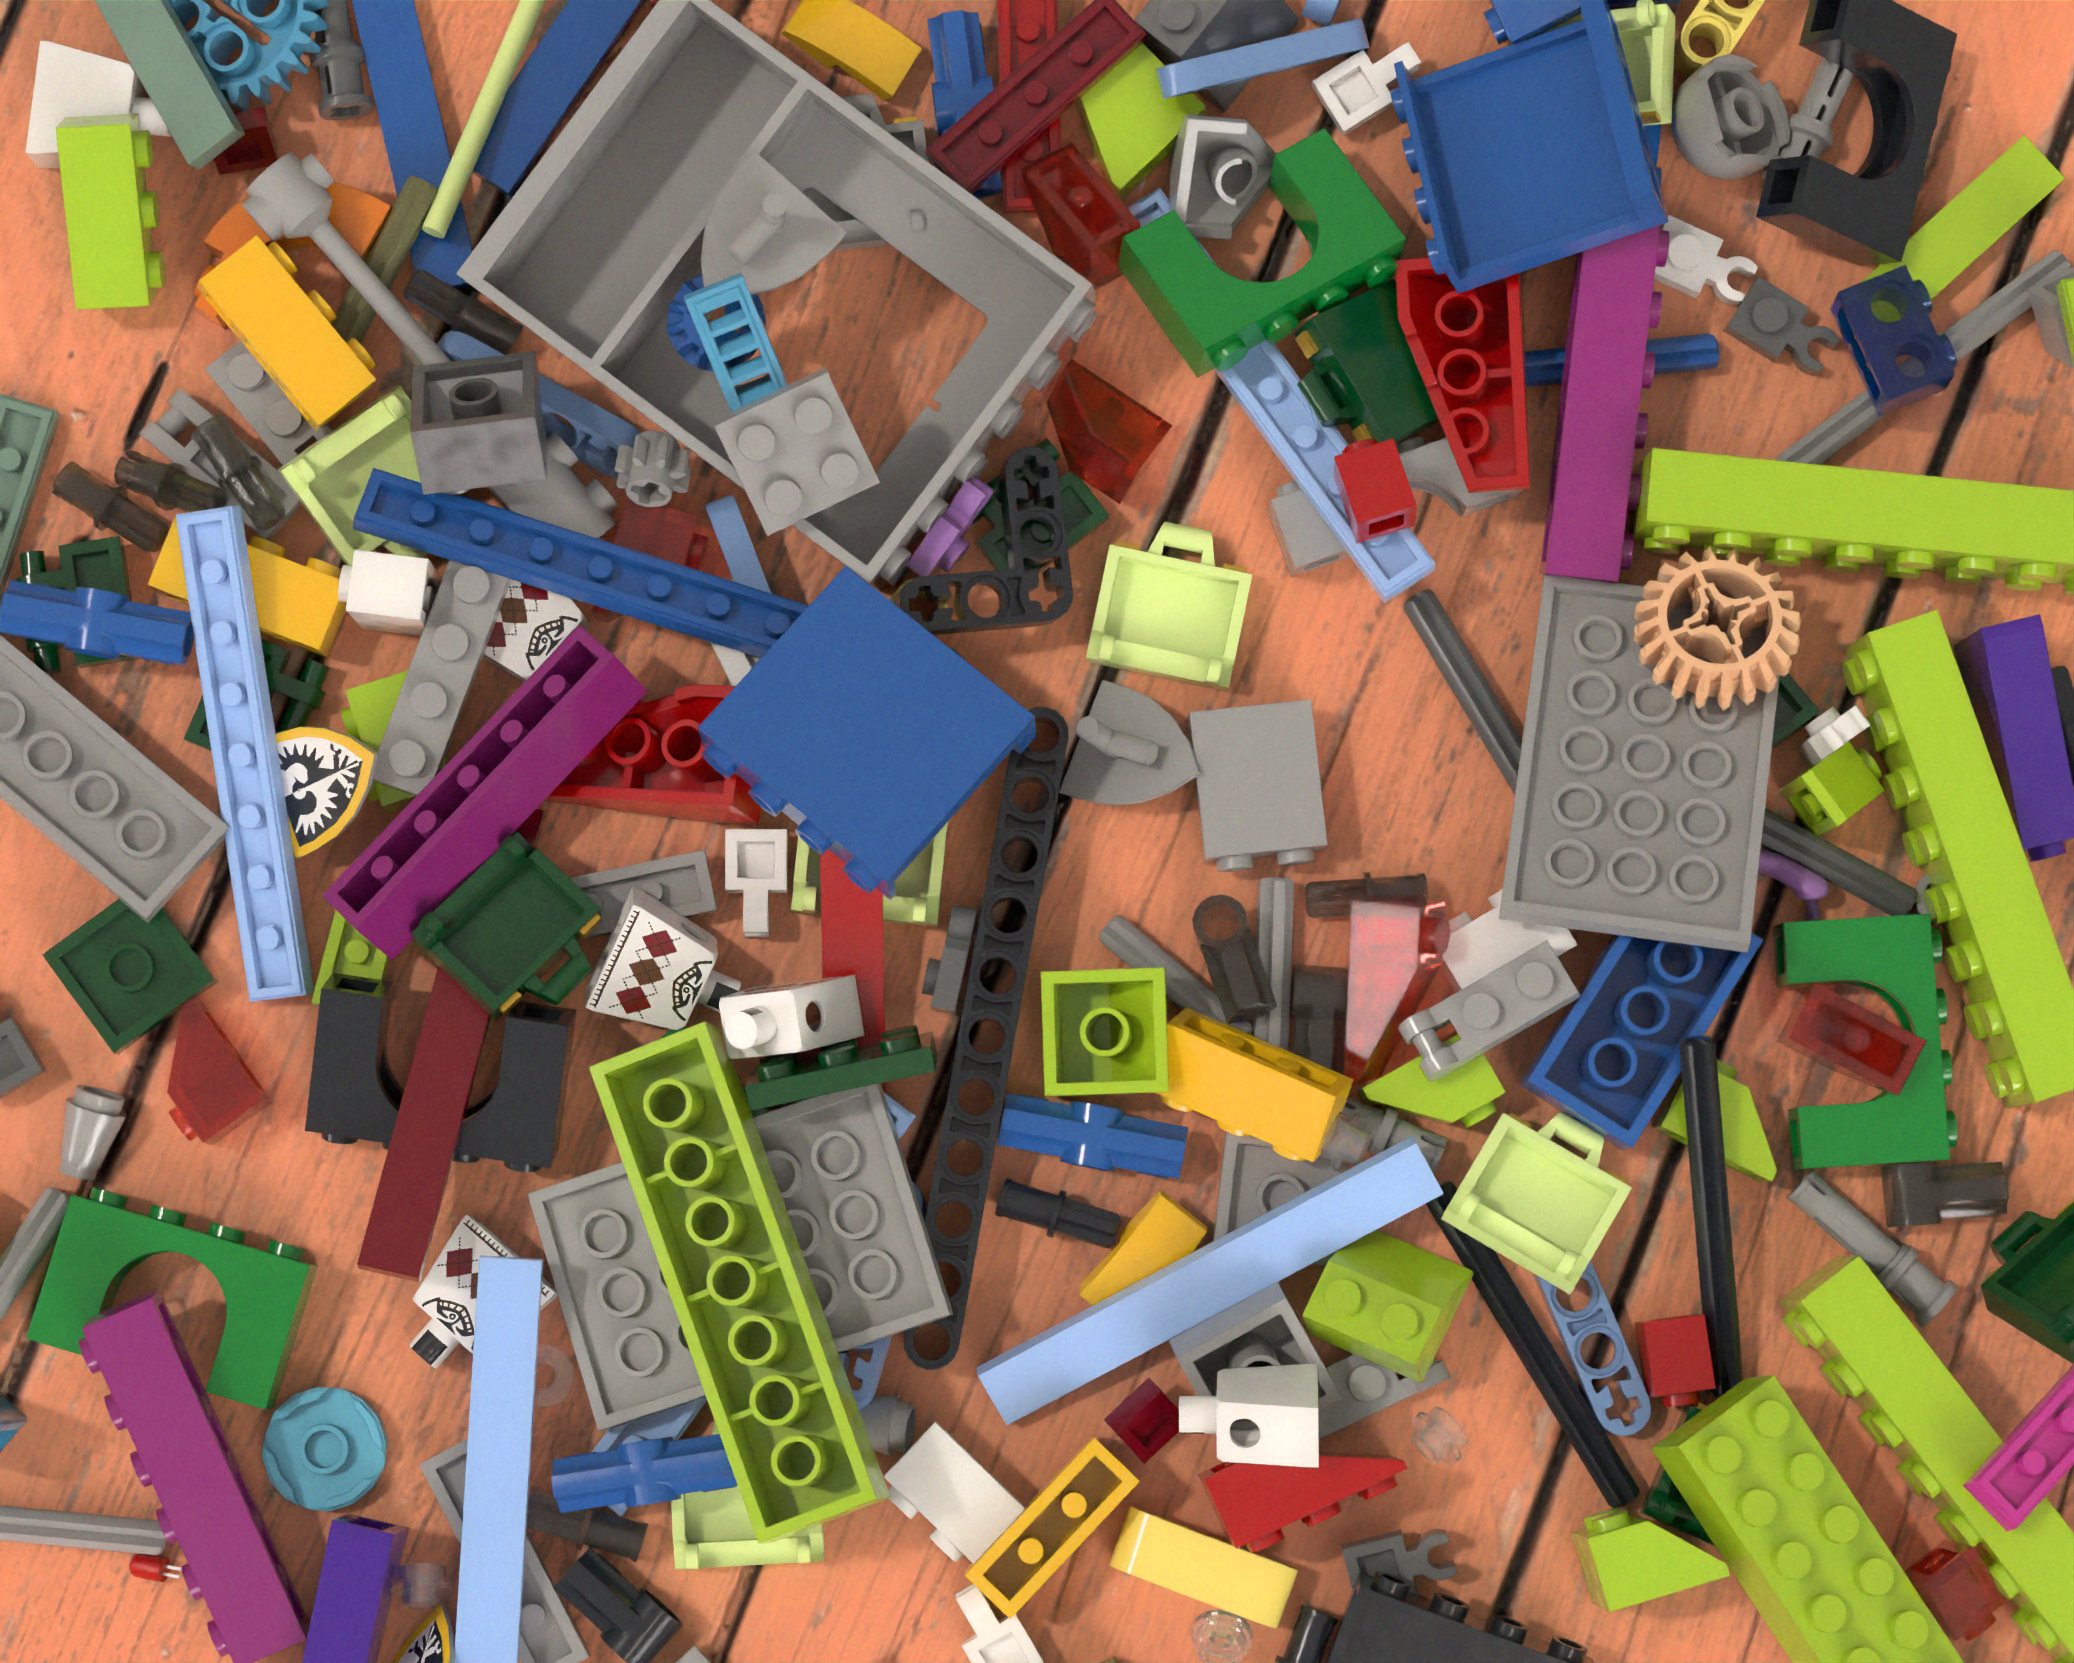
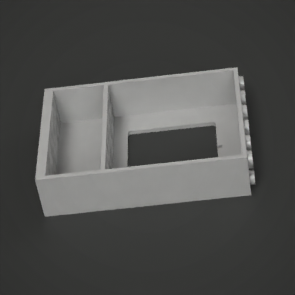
(621, 221)

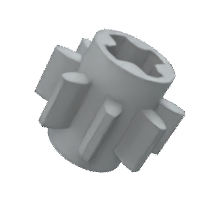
(652, 468)

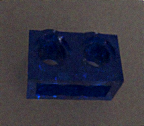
(1878, 343)

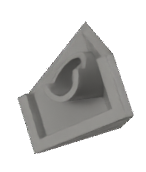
(1217, 173)

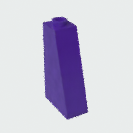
(2020, 721)
(354, 1590)

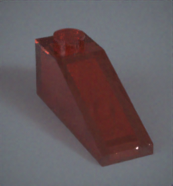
(1391, 964)

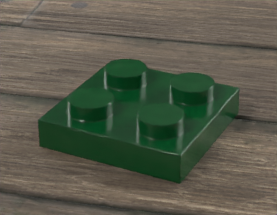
(129, 972)

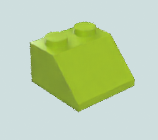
(1105, 1032)
(1387, 1302)
(1637, 1561)

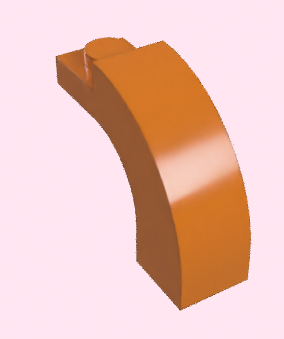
(352, 214)

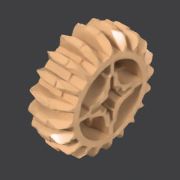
(1755, 605)

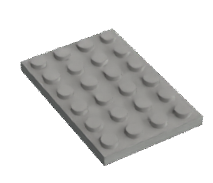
(1632, 801)
(850, 1215)

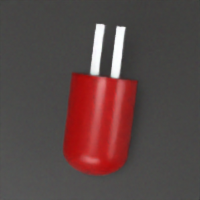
(152, 1567)

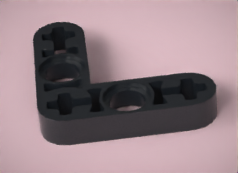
(1013, 583)

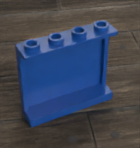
(1529, 152)
(863, 731)

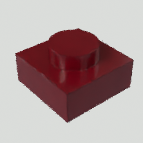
(253, 149)
(1145, 1420)

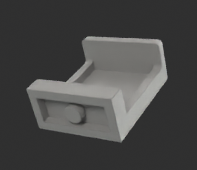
(1258, 784)

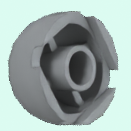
(1728, 120)

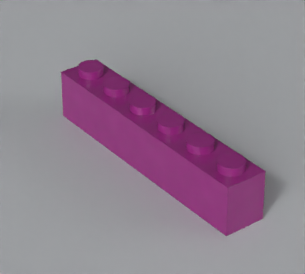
(1600, 407)
(485, 791)
(195, 1479)

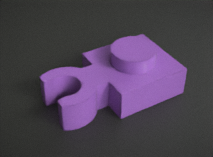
(945, 543)

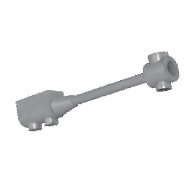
(294, 202)

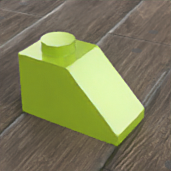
(1834, 788)
(1458, 1095)
(1743, 1133)

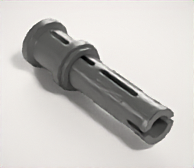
(339, 66)

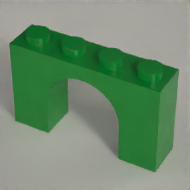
(1221, 317)
(1897, 964)
(260, 1286)

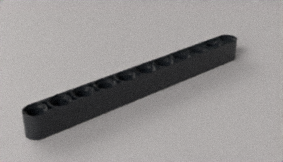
(1003, 1009)

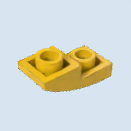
(855, 41)
(1148, 1243)

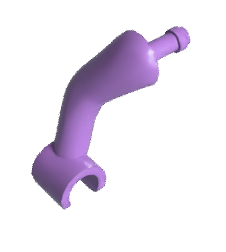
(1800, 879)

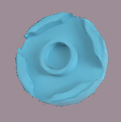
(325, 1448)

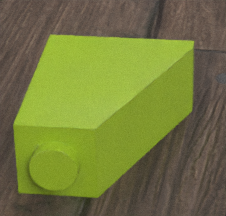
(1131, 121)

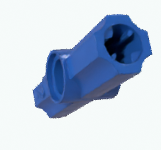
(959, 75)
(96, 623)
(1092, 1136)
(641, 1473)

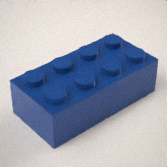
(1621, 1039)

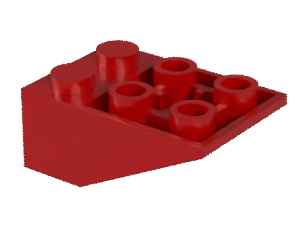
(1263, 1498)

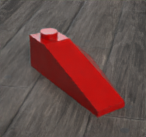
(1472, 368)
(657, 765)

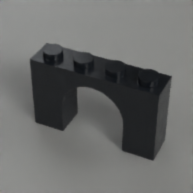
(1904, 72)
(359, 1097)

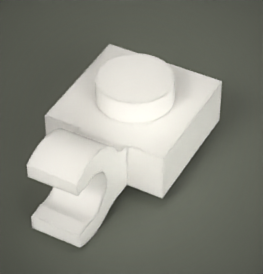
(1359, 89)
(756, 866)
(994, 1640)

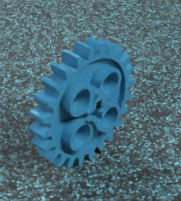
(259, 64)

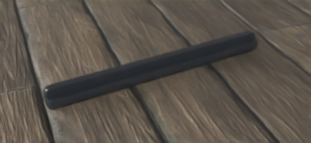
(1711, 1209)
(1539, 1359)

